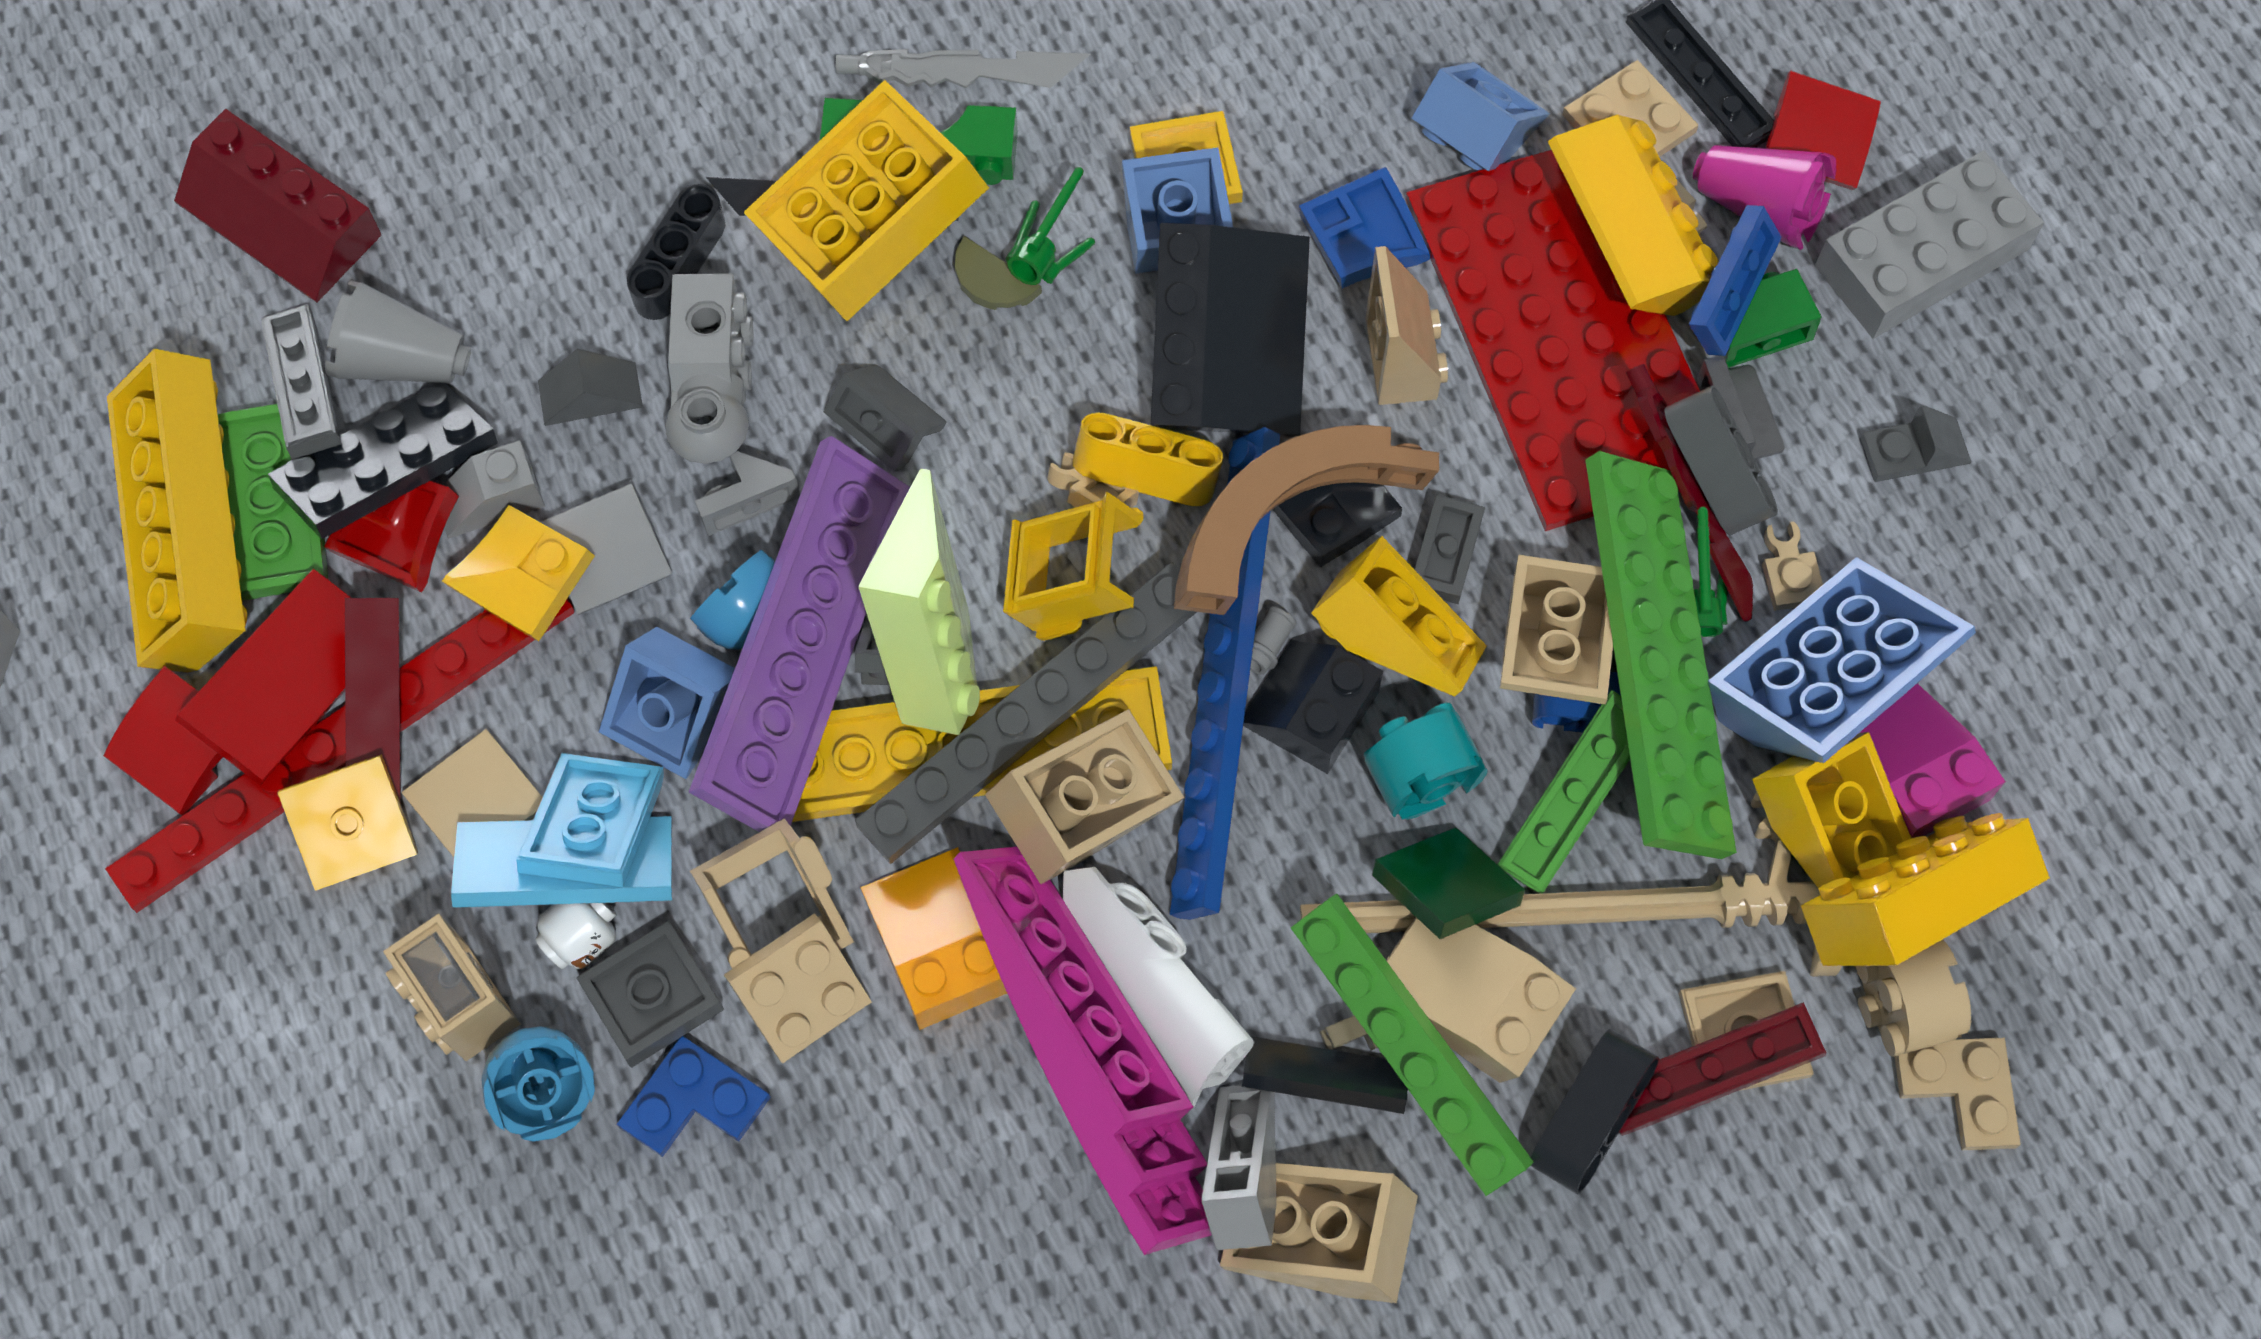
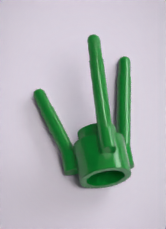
(1034, 256)
(1710, 610)

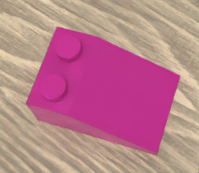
(1931, 762)

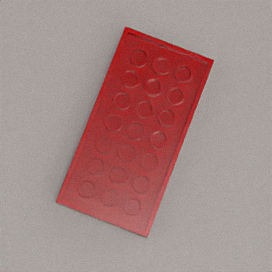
(1547, 326)

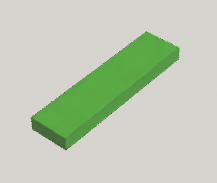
(1570, 799)

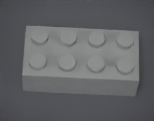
(1928, 244)

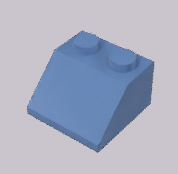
(1477, 115)
(1171, 190)
(666, 700)

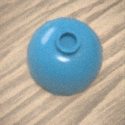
(731, 609)
(537, 1083)

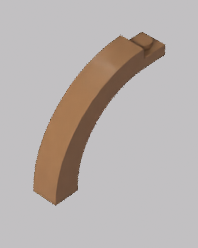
(1308, 461)

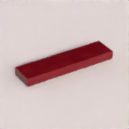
(373, 682)
(1727, 1065)

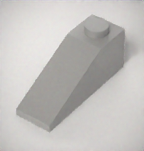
(1241, 1169)

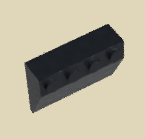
(1229, 329)

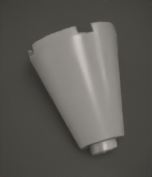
(391, 341)

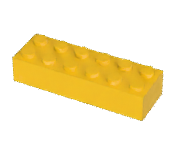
(175, 512)

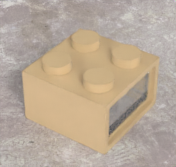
(448, 989)

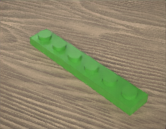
(1412, 1045)

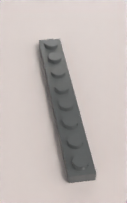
(1023, 718)

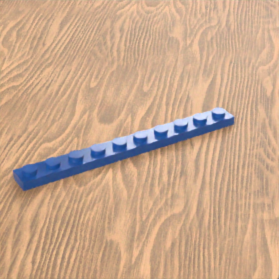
(1220, 720)

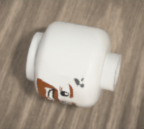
(576, 933)

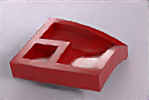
(399, 536)

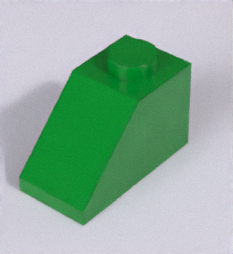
(1776, 319)

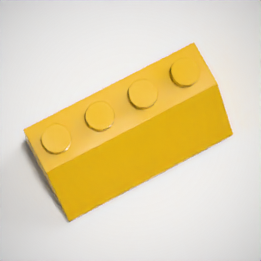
(1636, 213)

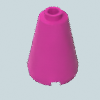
(1780, 180)

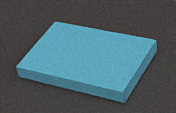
(591, 820)

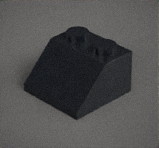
(1313, 701)

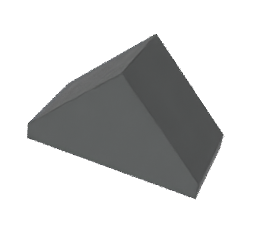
(588, 387)

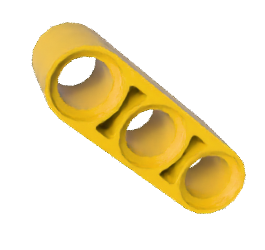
(1147, 459)

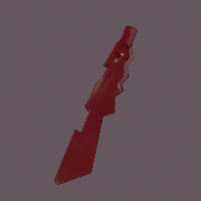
(1721, 549)

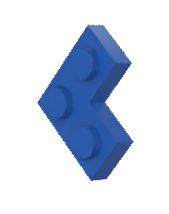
(690, 1084)

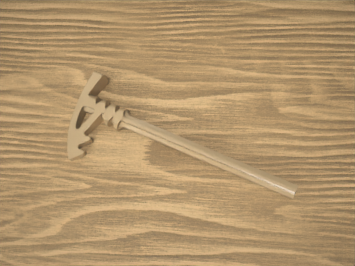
(1719, 901)

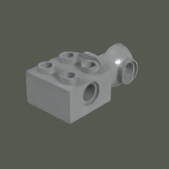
(708, 366)

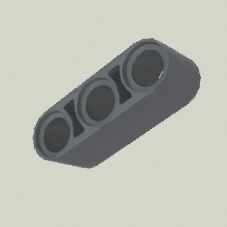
(1721, 460)

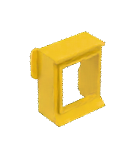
(1062, 608)

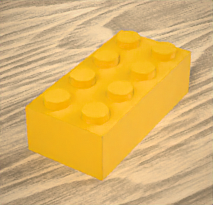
(1924, 891)

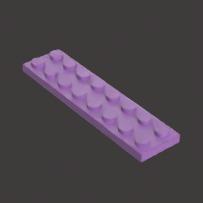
(798, 641)

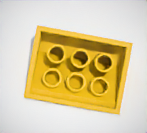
(867, 199)

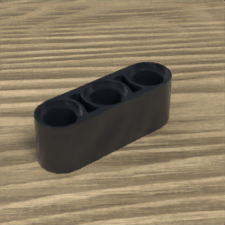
(676, 232)
(1594, 1111)

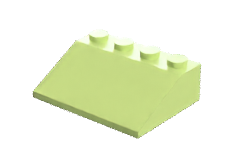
(922, 616)

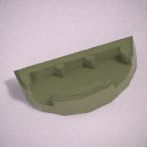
(988, 279)

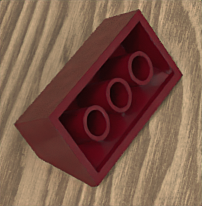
(274, 206)

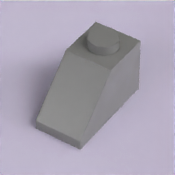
(489, 485)

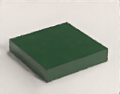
(1448, 882)

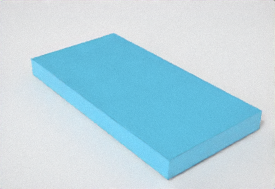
(488, 873)

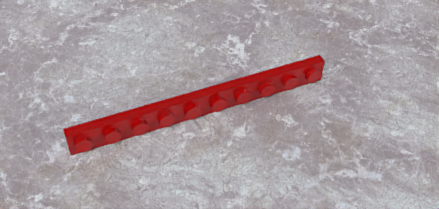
(246, 806)

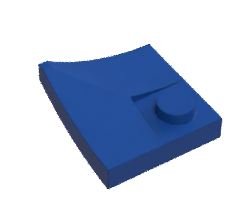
(1359, 218)

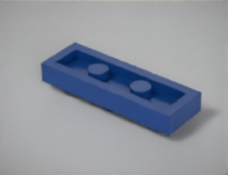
(1735, 280)

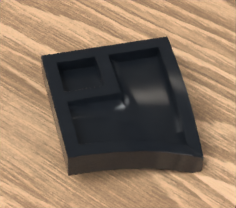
(1337, 517)

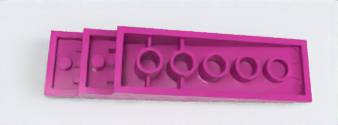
(1091, 1050)

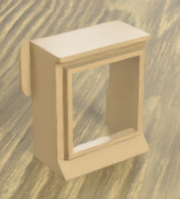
(755, 852)

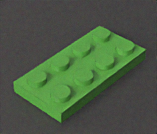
(269, 536)

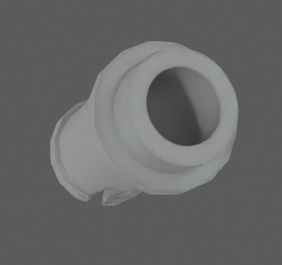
(1270, 638)

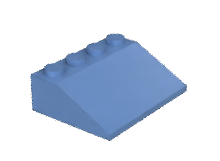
(1835, 663)

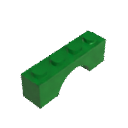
(982, 134)

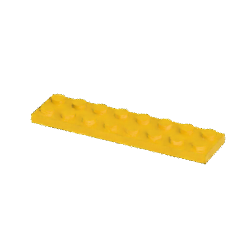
(872, 752)

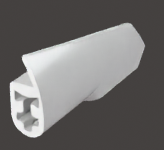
(1144, 959)

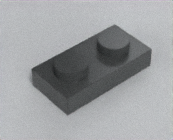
(1449, 546)

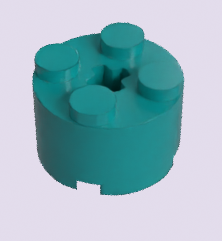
(1424, 761)

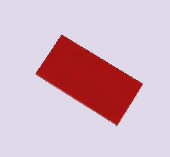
(275, 681)

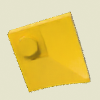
(521, 572)

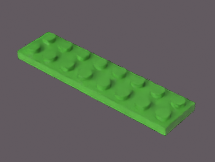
(1660, 658)

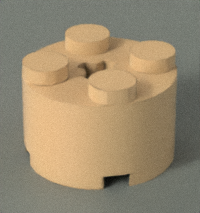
(1915, 1001)

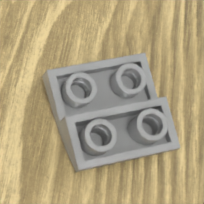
(622, 543)

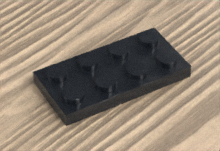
(383, 459)

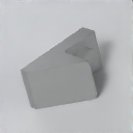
(759, 490)

